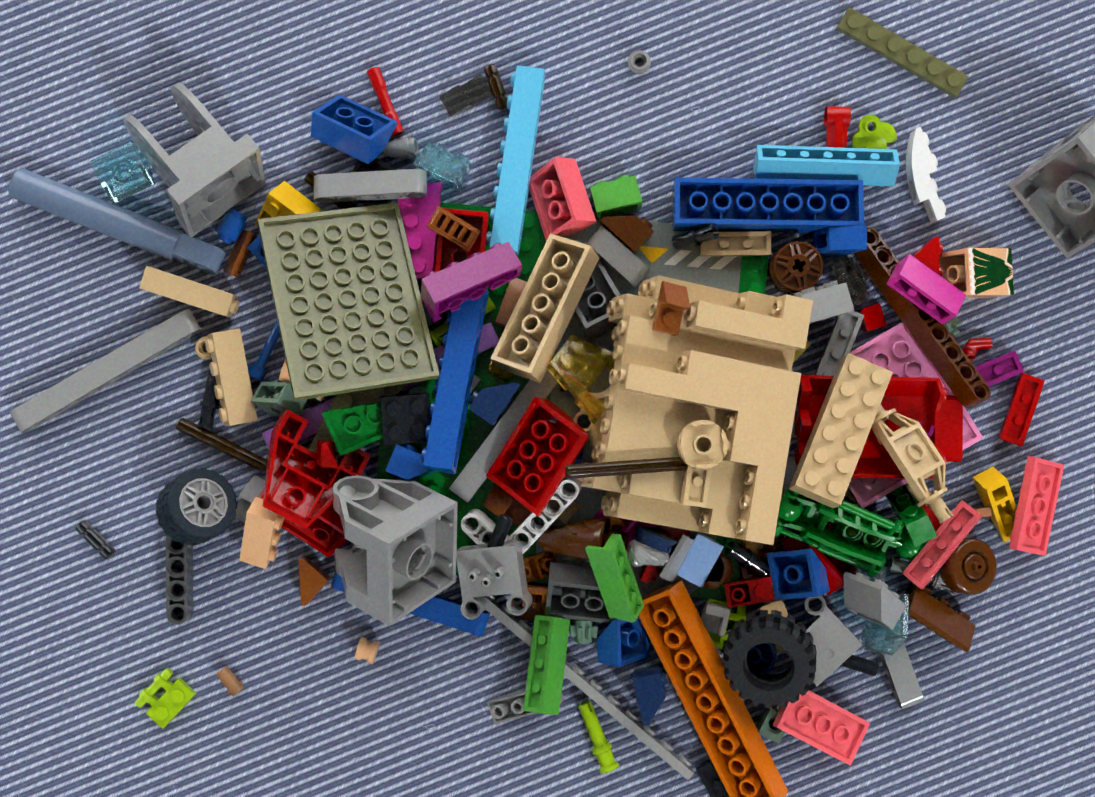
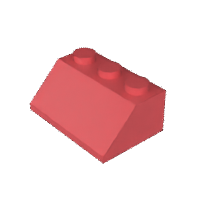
(561, 198)

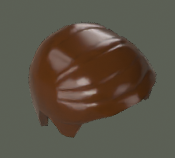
(720, 573)

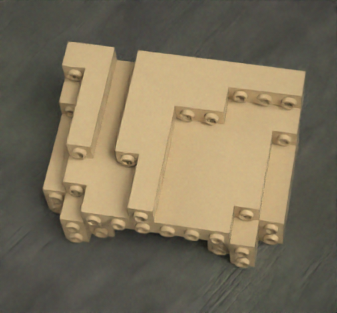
(722, 368)

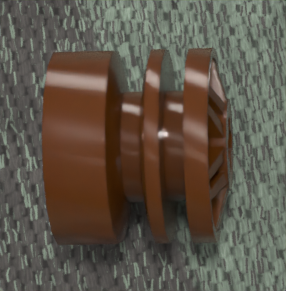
(782, 273)

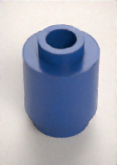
(231, 226)

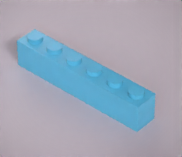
(872, 166)

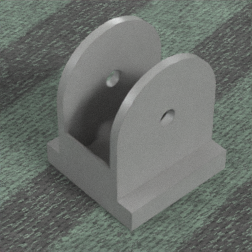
(207, 172)

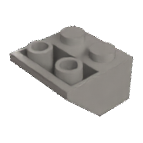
(872, 600)

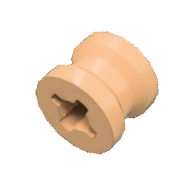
(367, 650)

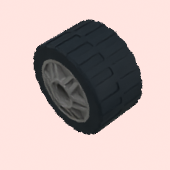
(196, 506)

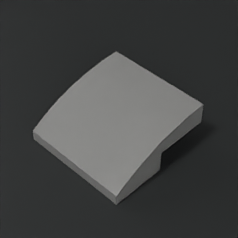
(676, 558)

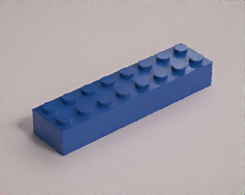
(766, 204)

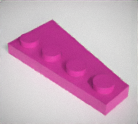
(421, 240)

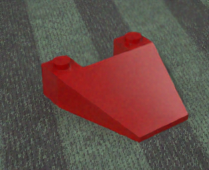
(294, 481)

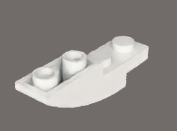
(919, 167)

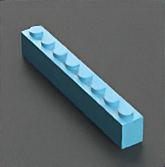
(517, 157)

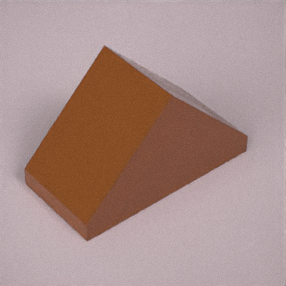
(311, 580)
(538, 605)

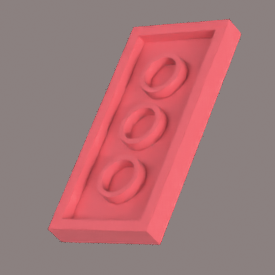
(1036, 506)
(823, 726)

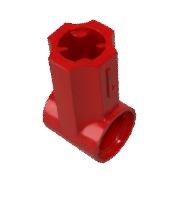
(836, 122)

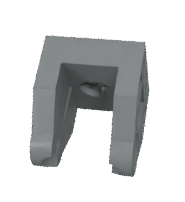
(1047, 192)
(398, 547)

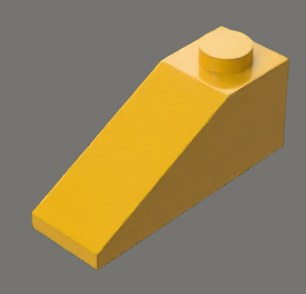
(997, 494)

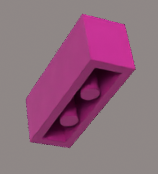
(926, 289)

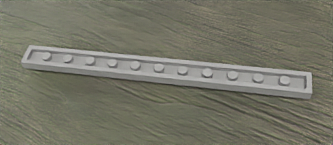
(593, 690)

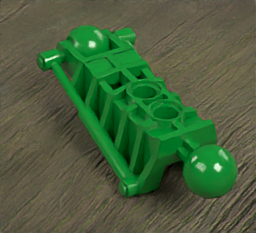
(858, 545)

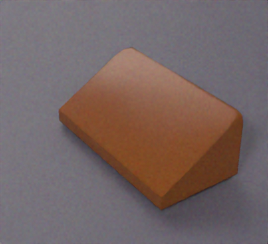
(239, 254)

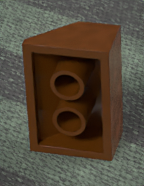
(940, 618)

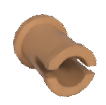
(230, 681)

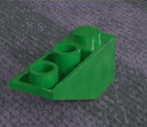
(914, 518)

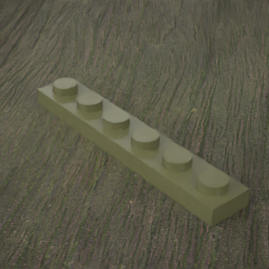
(902, 52)

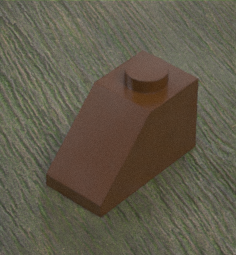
(629, 230)

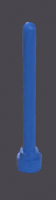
(258, 369)

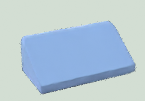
(700, 559)

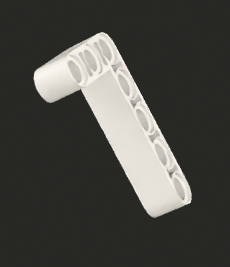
(528, 526)

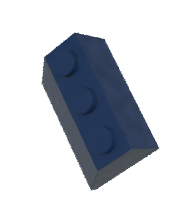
(493, 401)

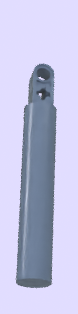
(114, 221)

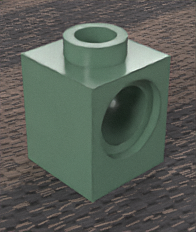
(763, 727)

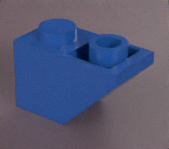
(840, 241)

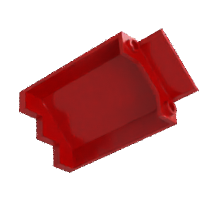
(911, 396)

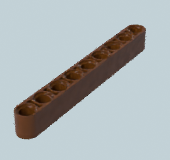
(928, 332)

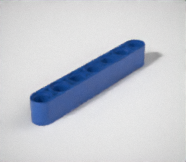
(441, 611)

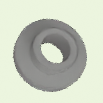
(642, 56)

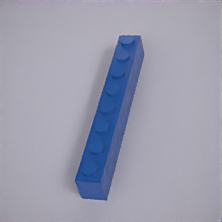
(454, 386)

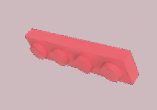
(940, 548)

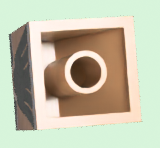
(979, 271)

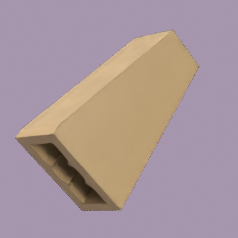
(189, 292)

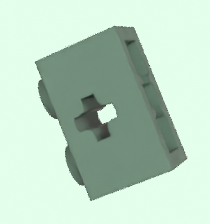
(276, 398)

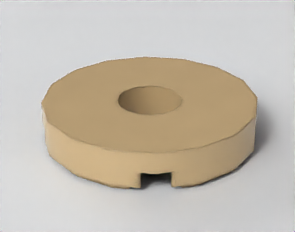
(717, 444)

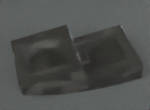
(466, 95)

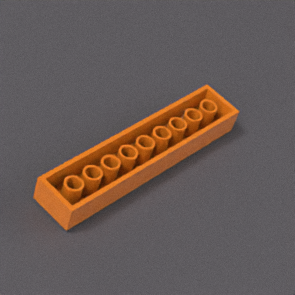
(706, 694)

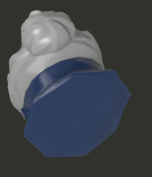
(650, 546)

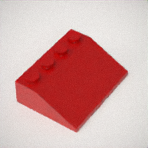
(537, 454)

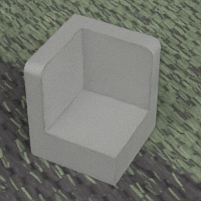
(715, 617)

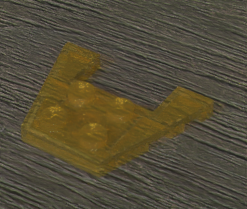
(576, 370)

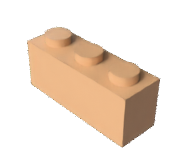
(260, 535)

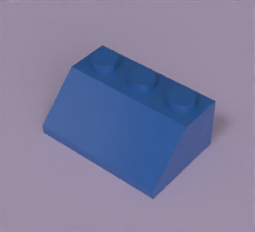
(352, 128)

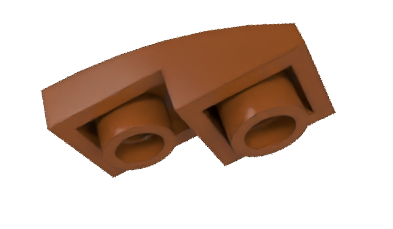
(538, 565)

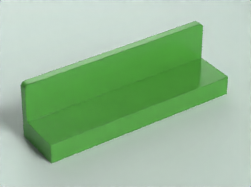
(616, 579)
(546, 665)

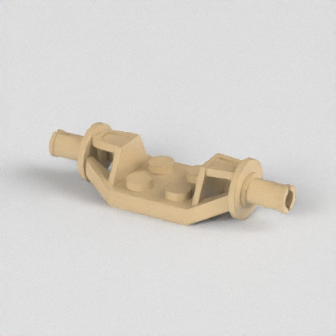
(915, 458)

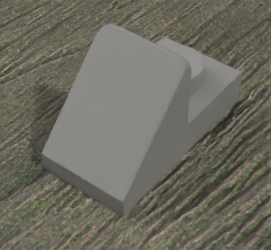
(247, 496)

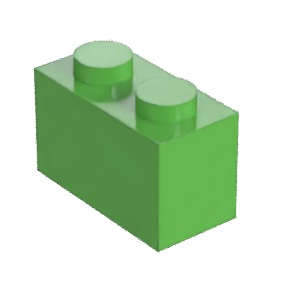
(615, 197)

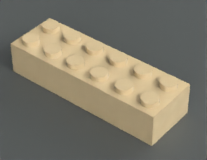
(545, 307)
(840, 430)

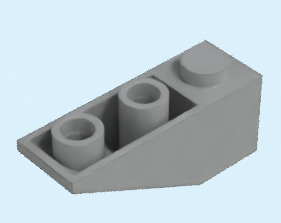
(510, 706)

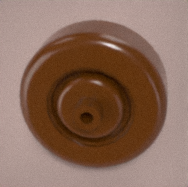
(970, 567)

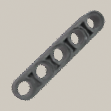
(184, 578)

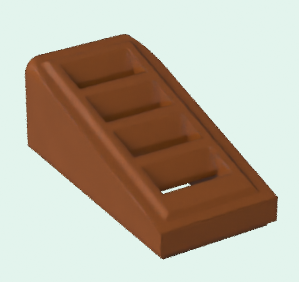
(457, 221)

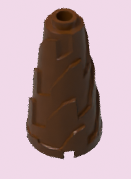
(576, 536)

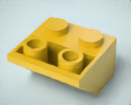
(286, 201)

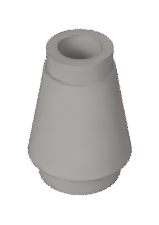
(402, 148)

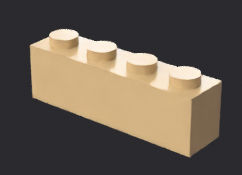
(231, 376)

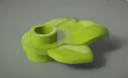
(876, 138)

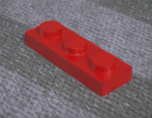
(1021, 409)

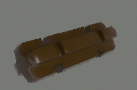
(496, 86)

